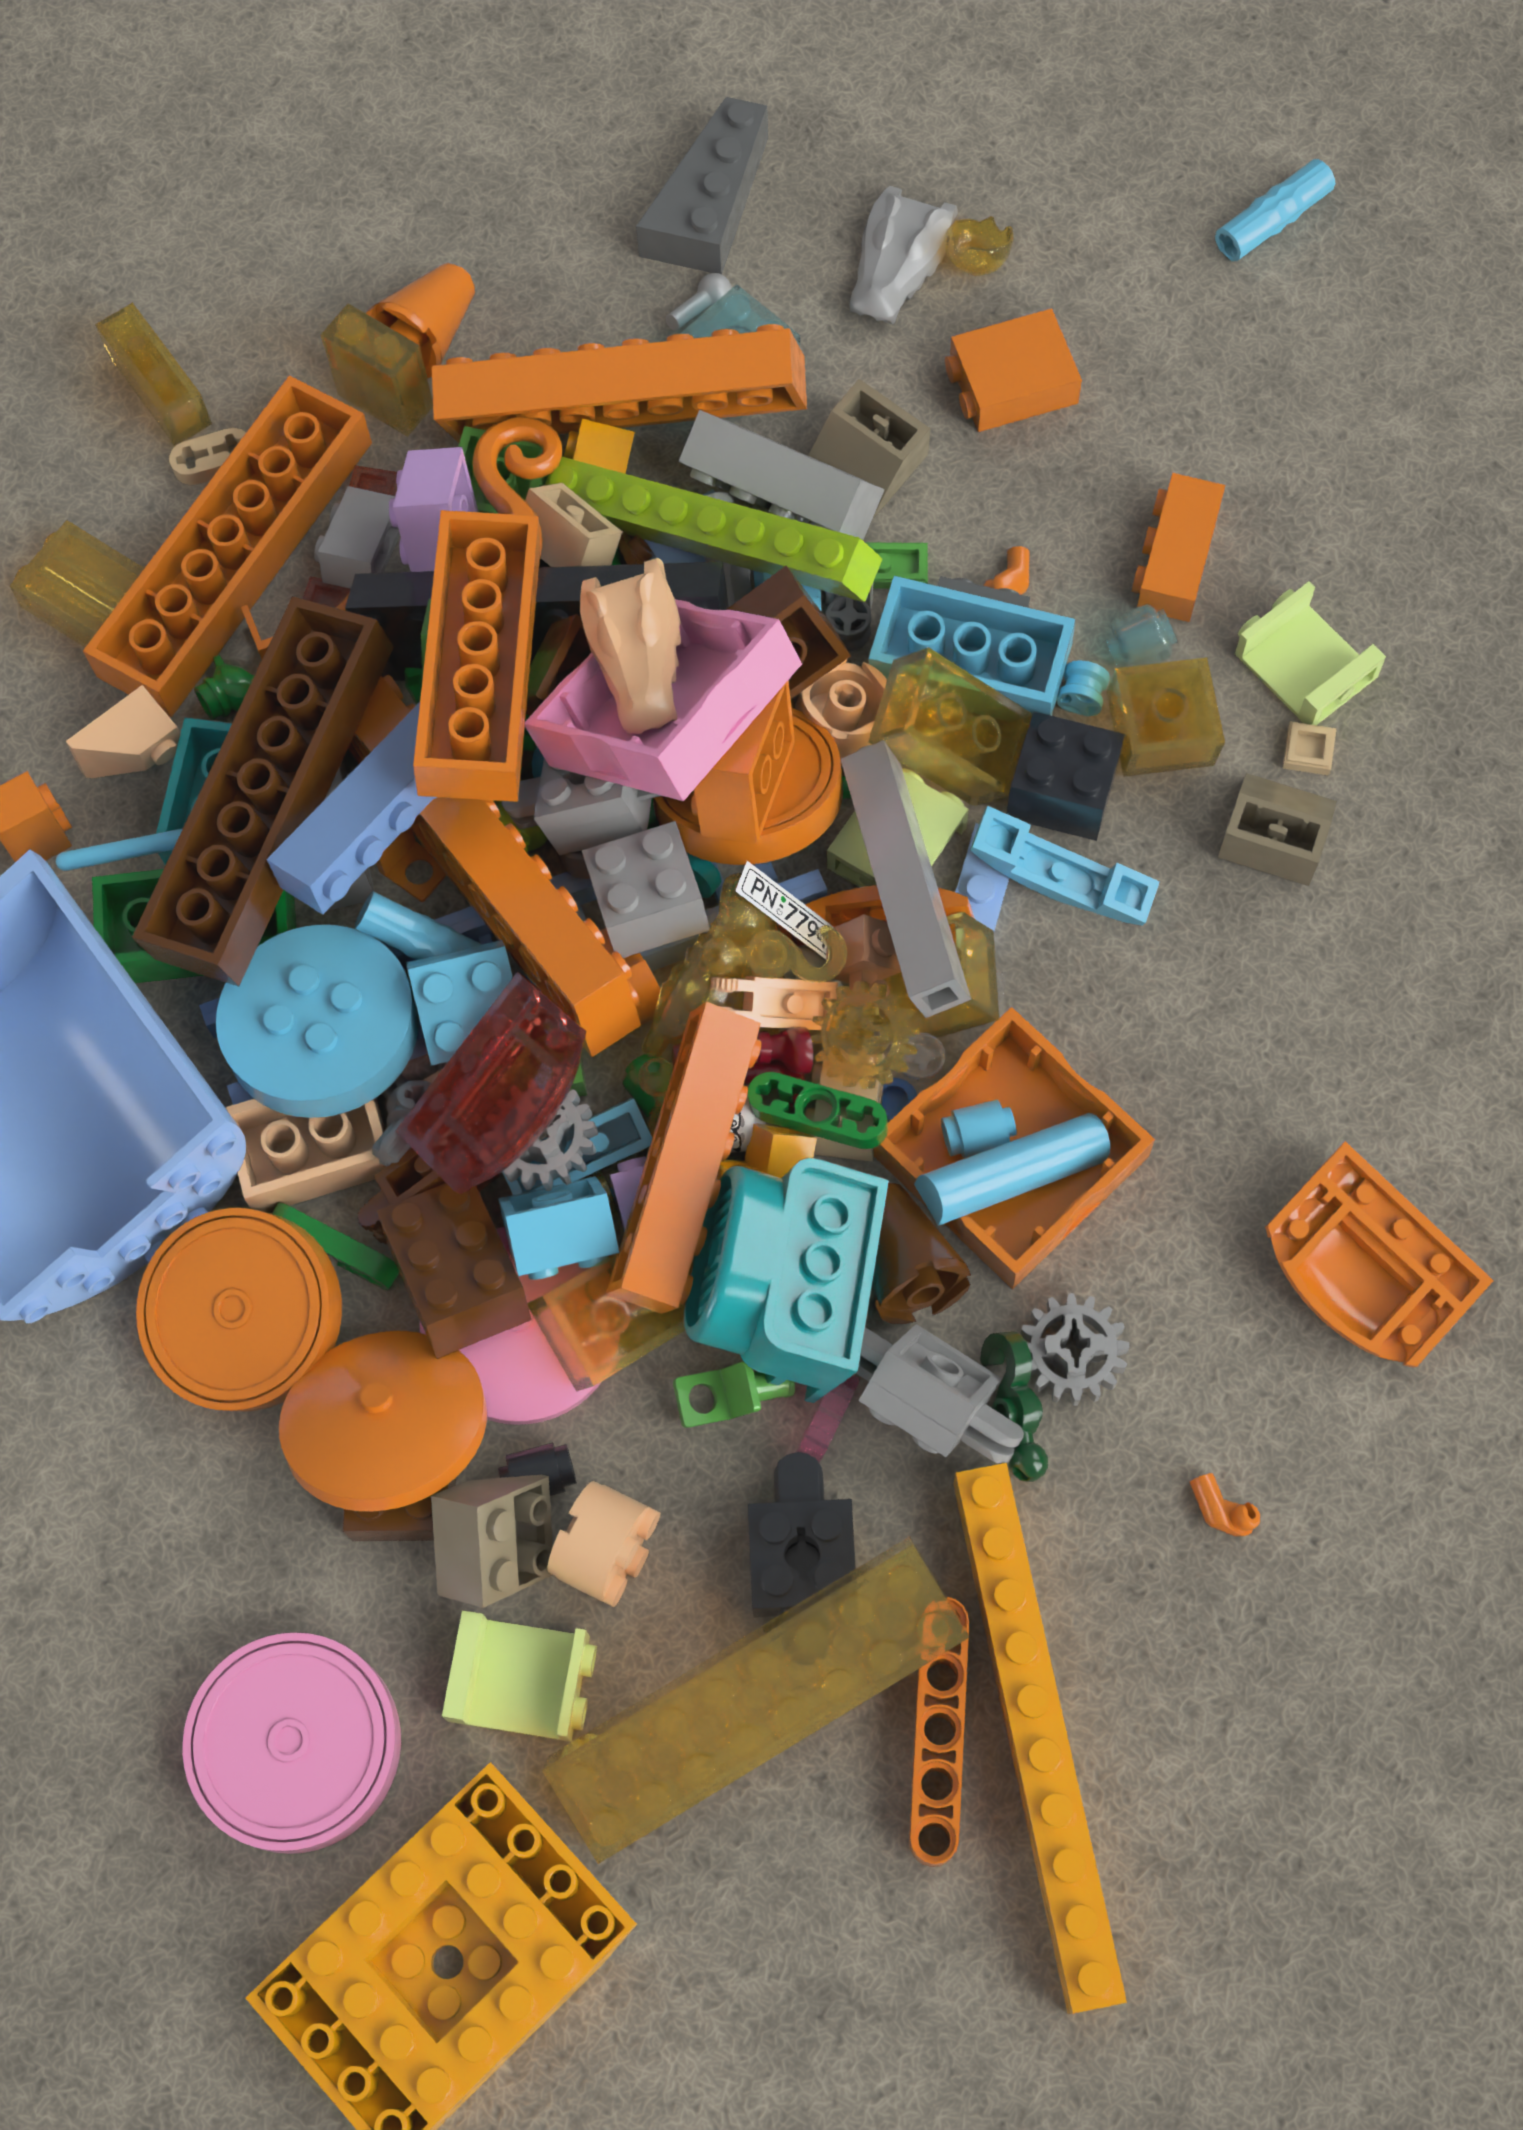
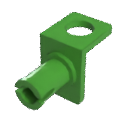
(735, 1393)

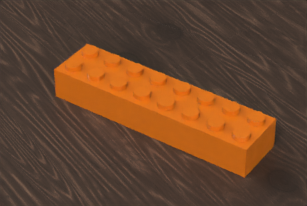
(626, 383)
(229, 545)

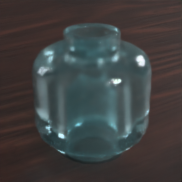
(1141, 637)

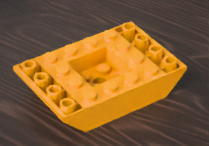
(363, 1988)

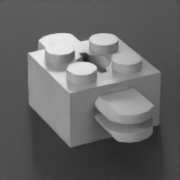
(579, 809)
(935, 1395)

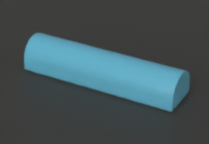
(1014, 1168)

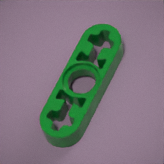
(856, 1109)
(350, 1253)

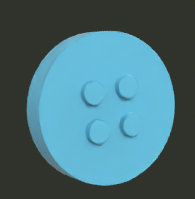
(318, 1021)

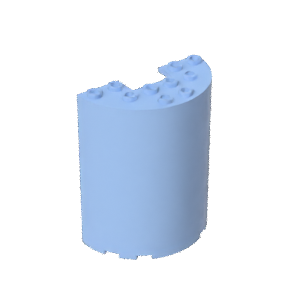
(99, 1109)

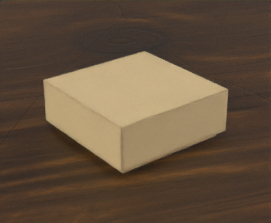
(1309, 748)

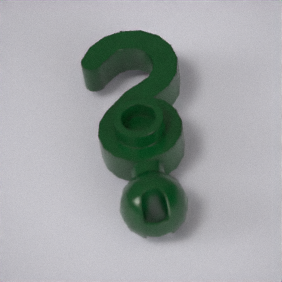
(1017, 1400)

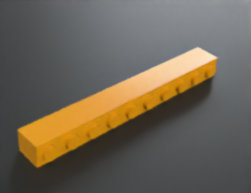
(1038, 1741)

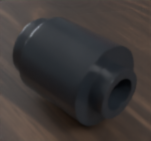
(545, 1461)

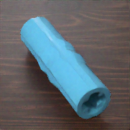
(1275, 210)
(408, 930)

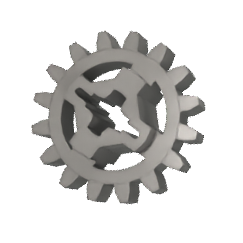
(568, 1124)
(1094, 1348)

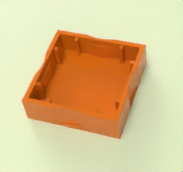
(1042, 1090)

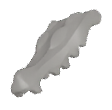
(897, 252)

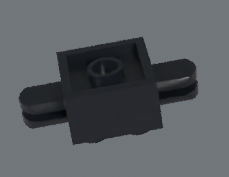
(798, 1539)

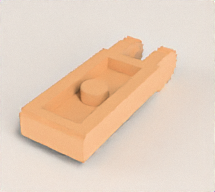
(779, 1000)

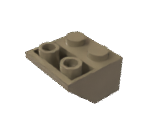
(872, 440)
(1278, 829)
(491, 1537)

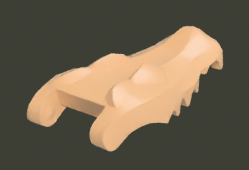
(634, 640)

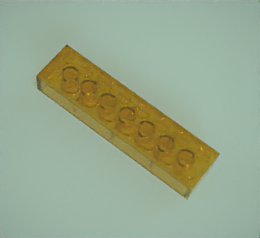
(754, 1699)

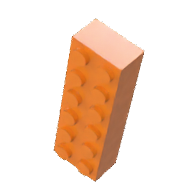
(477, 656)

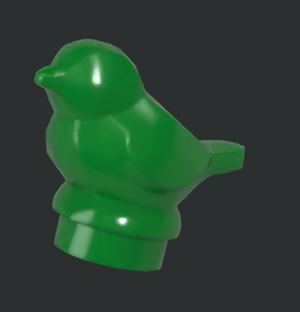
(224, 690)

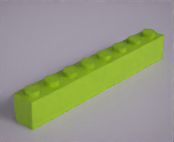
(724, 529)

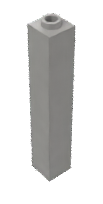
(905, 880)

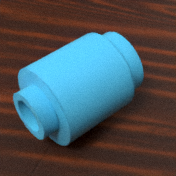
(978, 1128)

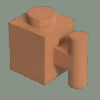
(869, 950)

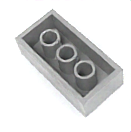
(774, 473)

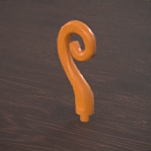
(490, 445)

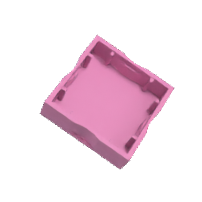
(723, 681)

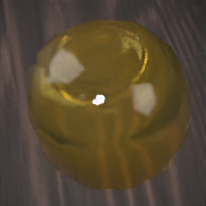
(978, 245)

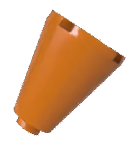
(429, 310)

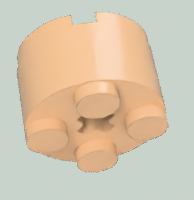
(845, 704)
(603, 1542)

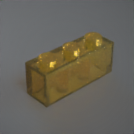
(153, 374)

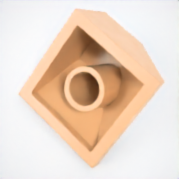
(126, 738)

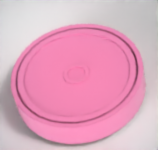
(291, 1743)

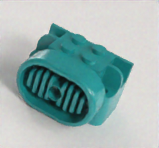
(789, 1271)

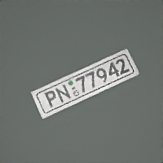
(781, 907)

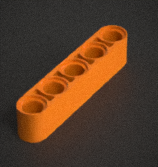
(940, 1758)

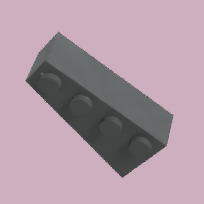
(706, 195)

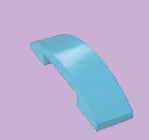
(1060, 873)

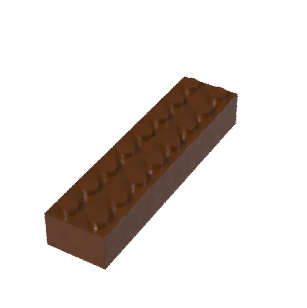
(262, 788)

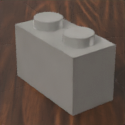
(357, 538)

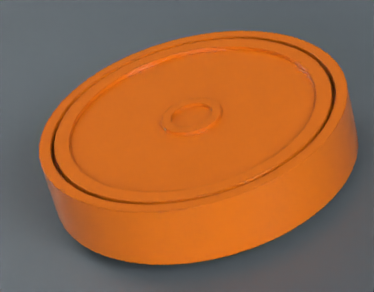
(800, 812)
(237, 1309)

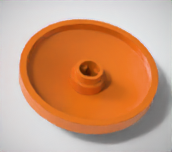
(382, 1422)

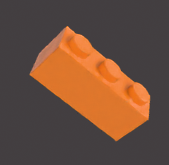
(1178, 545)

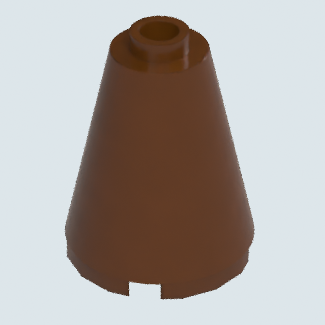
(914, 1263)

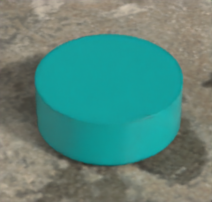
(705, 874)

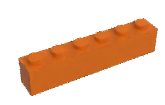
(685, 1159)

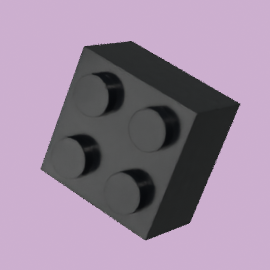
(1065, 775)

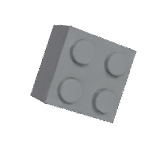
(646, 890)

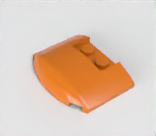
(1372, 1261)

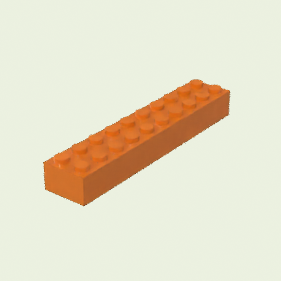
(516, 896)

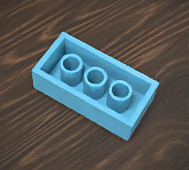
(998, 642)

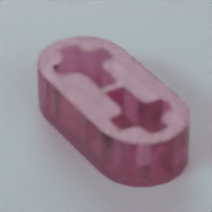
(827, 1419)

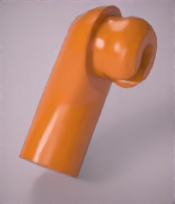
(1017, 572)
(1221, 1513)

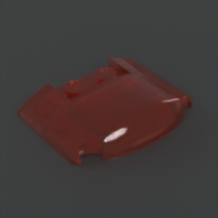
(497, 1088)

